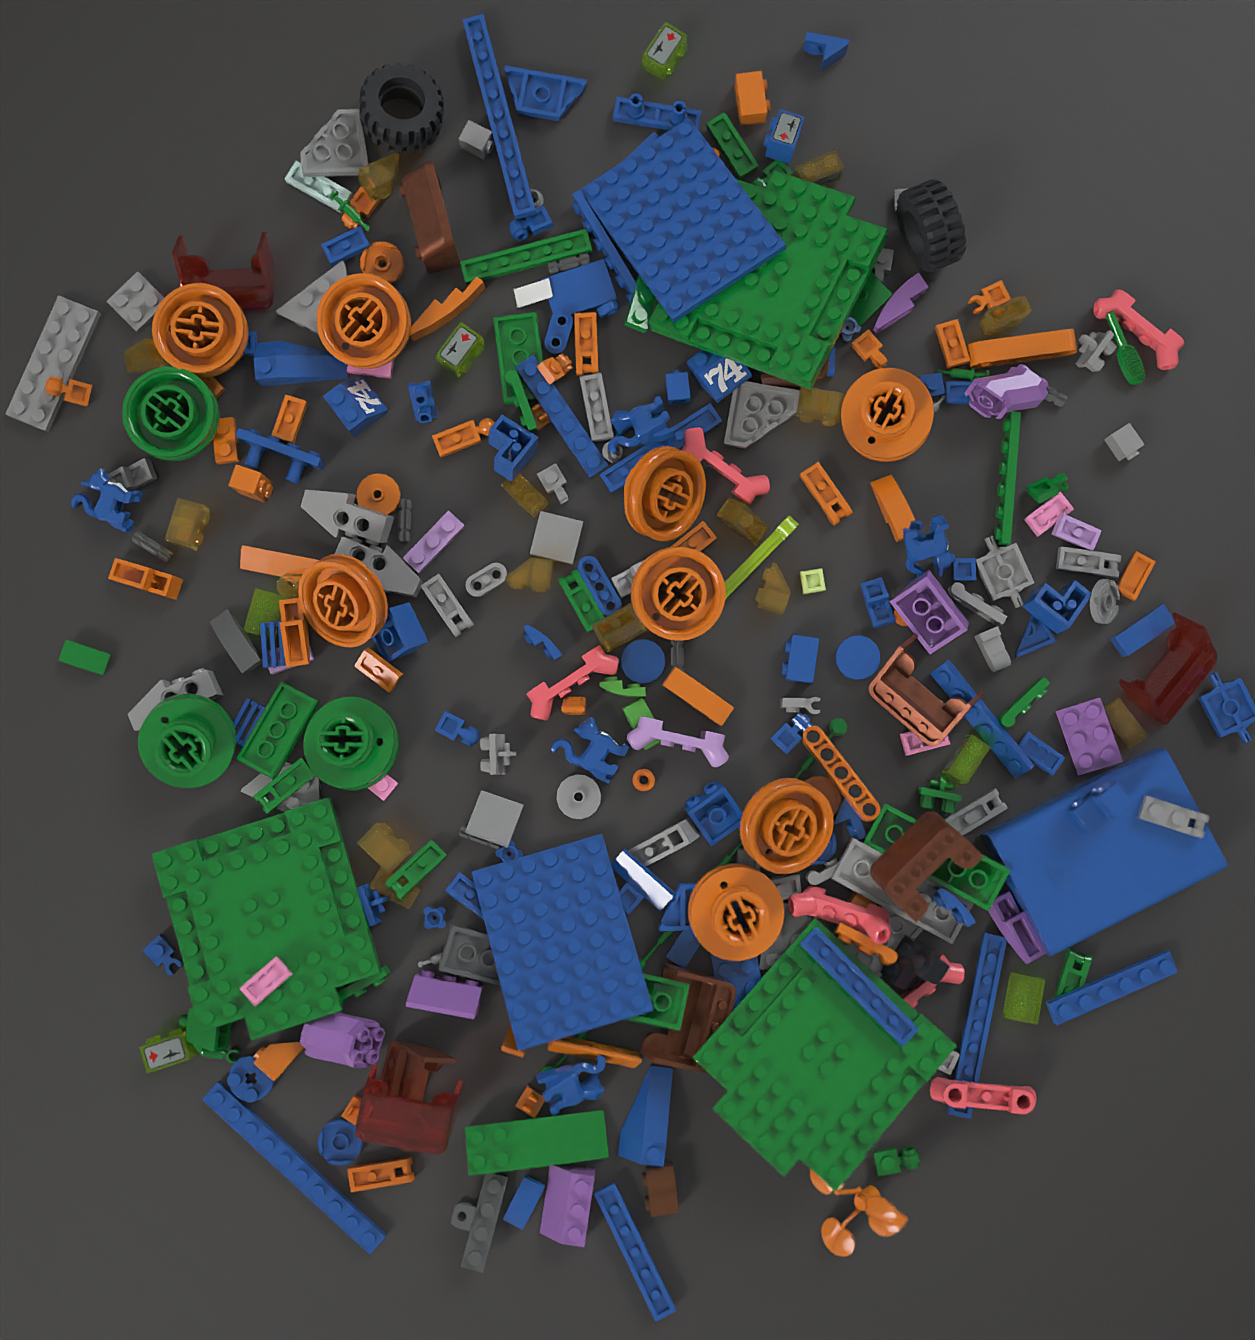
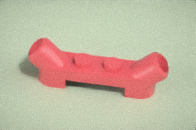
(1165, 345)
(745, 488)
(543, 696)
(869, 920)
(924, 988)
(983, 1095)

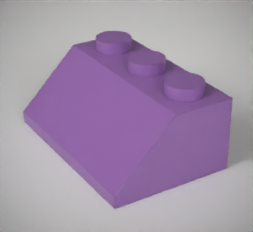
(930, 612)
(445, 994)
(567, 1204)

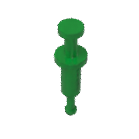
(345, 207)
(964, 373)

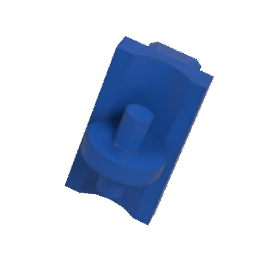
(422, 401)
(371, 904)

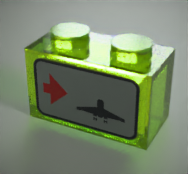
(664, 51)
(460, 350)
(966, 759)
(166, 1051)

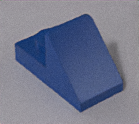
(831, 47)
(855, 825)

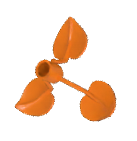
(883, 1217)

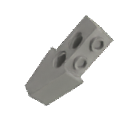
(330, 507)
(396, 575)
(204, 679)

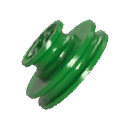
(146, 417)
(191, 721)
(364, 761)

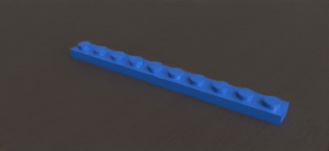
(499, 116)
(294, 1167)

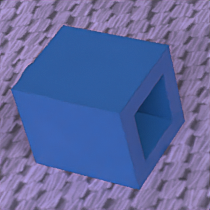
(677, 388)

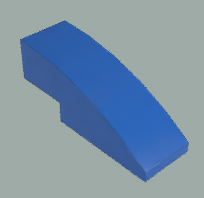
(1142, 631)

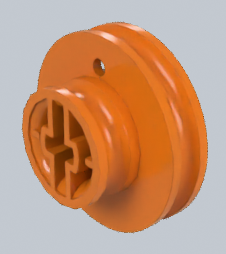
(345, 310)
(193, 312)
(896, 436)
(664, 493)
(700, 599)
(343, 600)
(790, 821)
(712, 903)

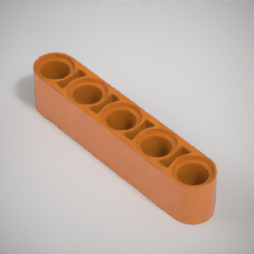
(1022, 348)
(842, 784)

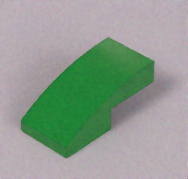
(84, 657)

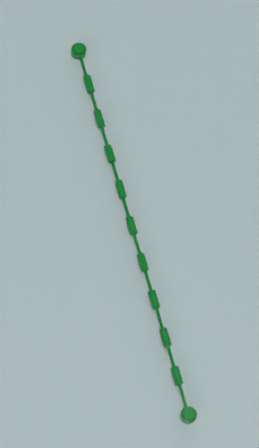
(836, 727)

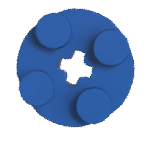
(242, 1087)

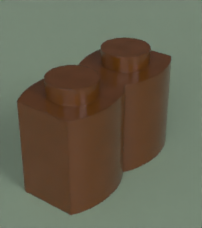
(661, 1189)

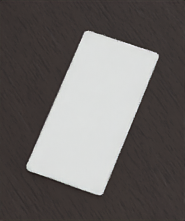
(533, 293)

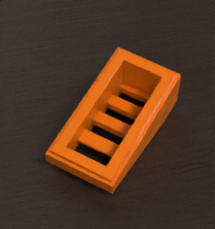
(574, 706)

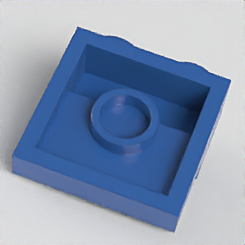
(714, 812)

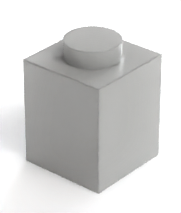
(476, 140)
(1124, 442)

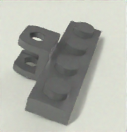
(480, 1221)

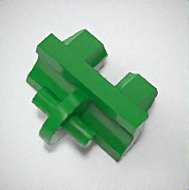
(927, 795)

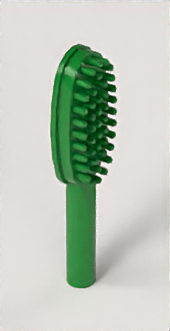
(1127, 356)

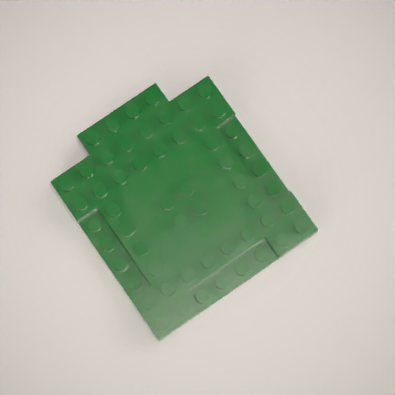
(797, 302)
(265, 895)
(814, 1068)

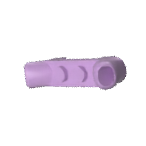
(651, 729)

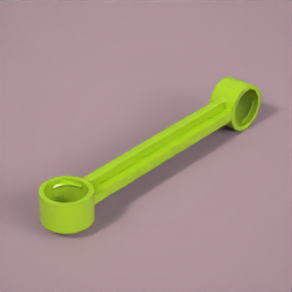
(760, 554)

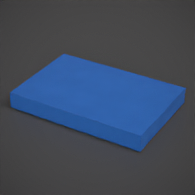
(581, 288)

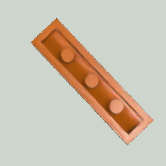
(273, 562)
(591, 1050)

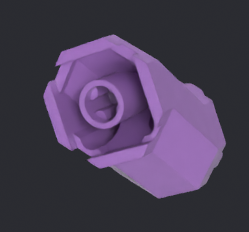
(1007, 392)
(343, 1039)

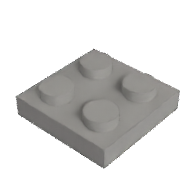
(136, 302)

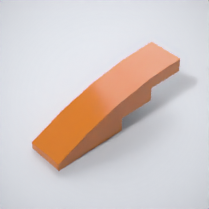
(440, 314)

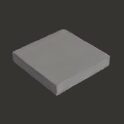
(556, 538)
(494, 818)

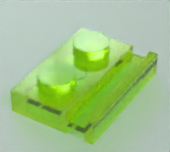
(263, 609)
(1024, 998)

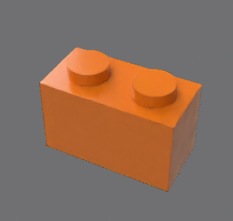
(750, 97)
(251, 483)

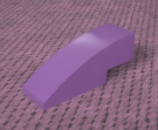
(900, 303)
(1016, 927)

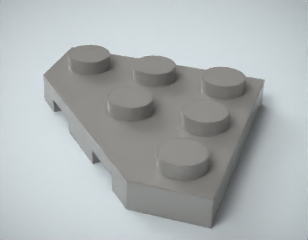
(336, 148)
(757, 411)

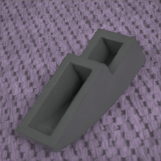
(236, 642)

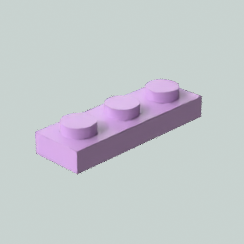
(434, 542)

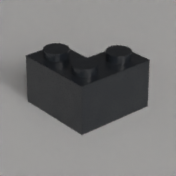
(912, 962)

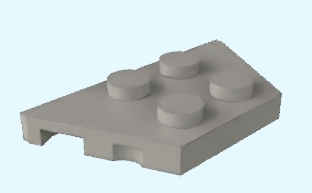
(304, 306)
(307, 794)

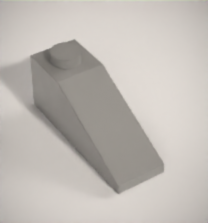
(665, 842)

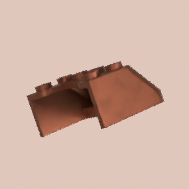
(917, 857)
(706, 1008)

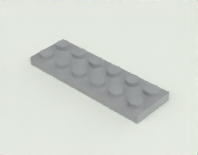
(55, 355)
(854, 873)

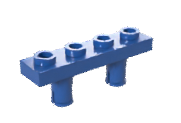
(653, 115)
(291, 451)

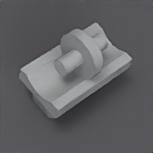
(1092, 347)
(499, 754)

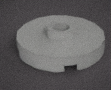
(1103, 601)
(566, 796)

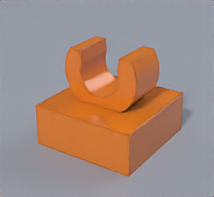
(540, 417)
(530, 1101)
(352, 1110)

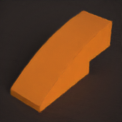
(893, 505)
(145, 578)
(294, 633)
(698, 696)

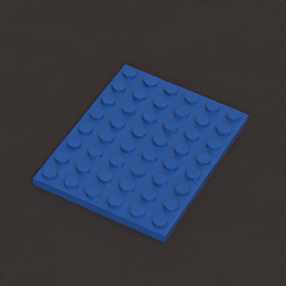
(682, 220)
(561, 942)

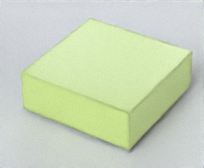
(812, 581)

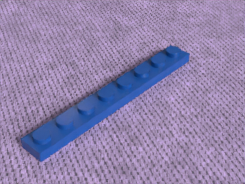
(979, 1014)

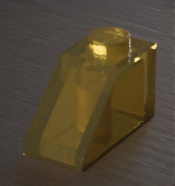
(379, 177)
(143, 357)

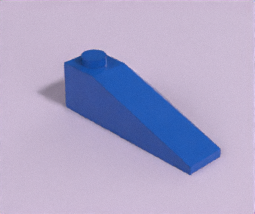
(290, 363)
(646, 1126)

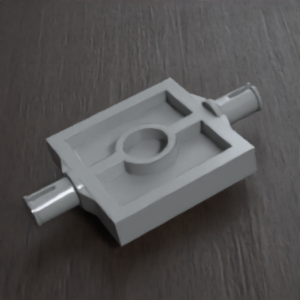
(1004, 572)

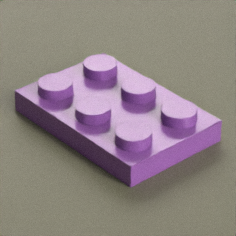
(1089, 736)

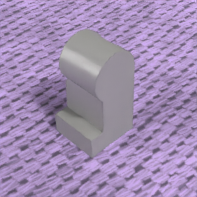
(993, 649)

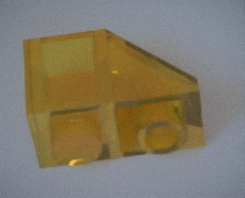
(742, 520)
(532, 573)
(775, 591)

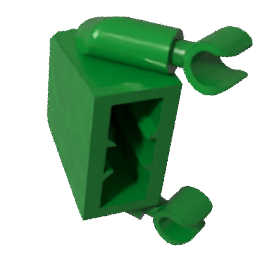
(211, 1042)

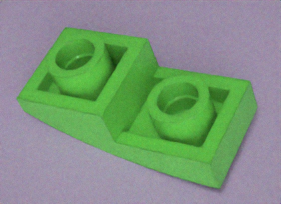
(615, 686)
(637, 709)

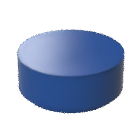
(608, 309)

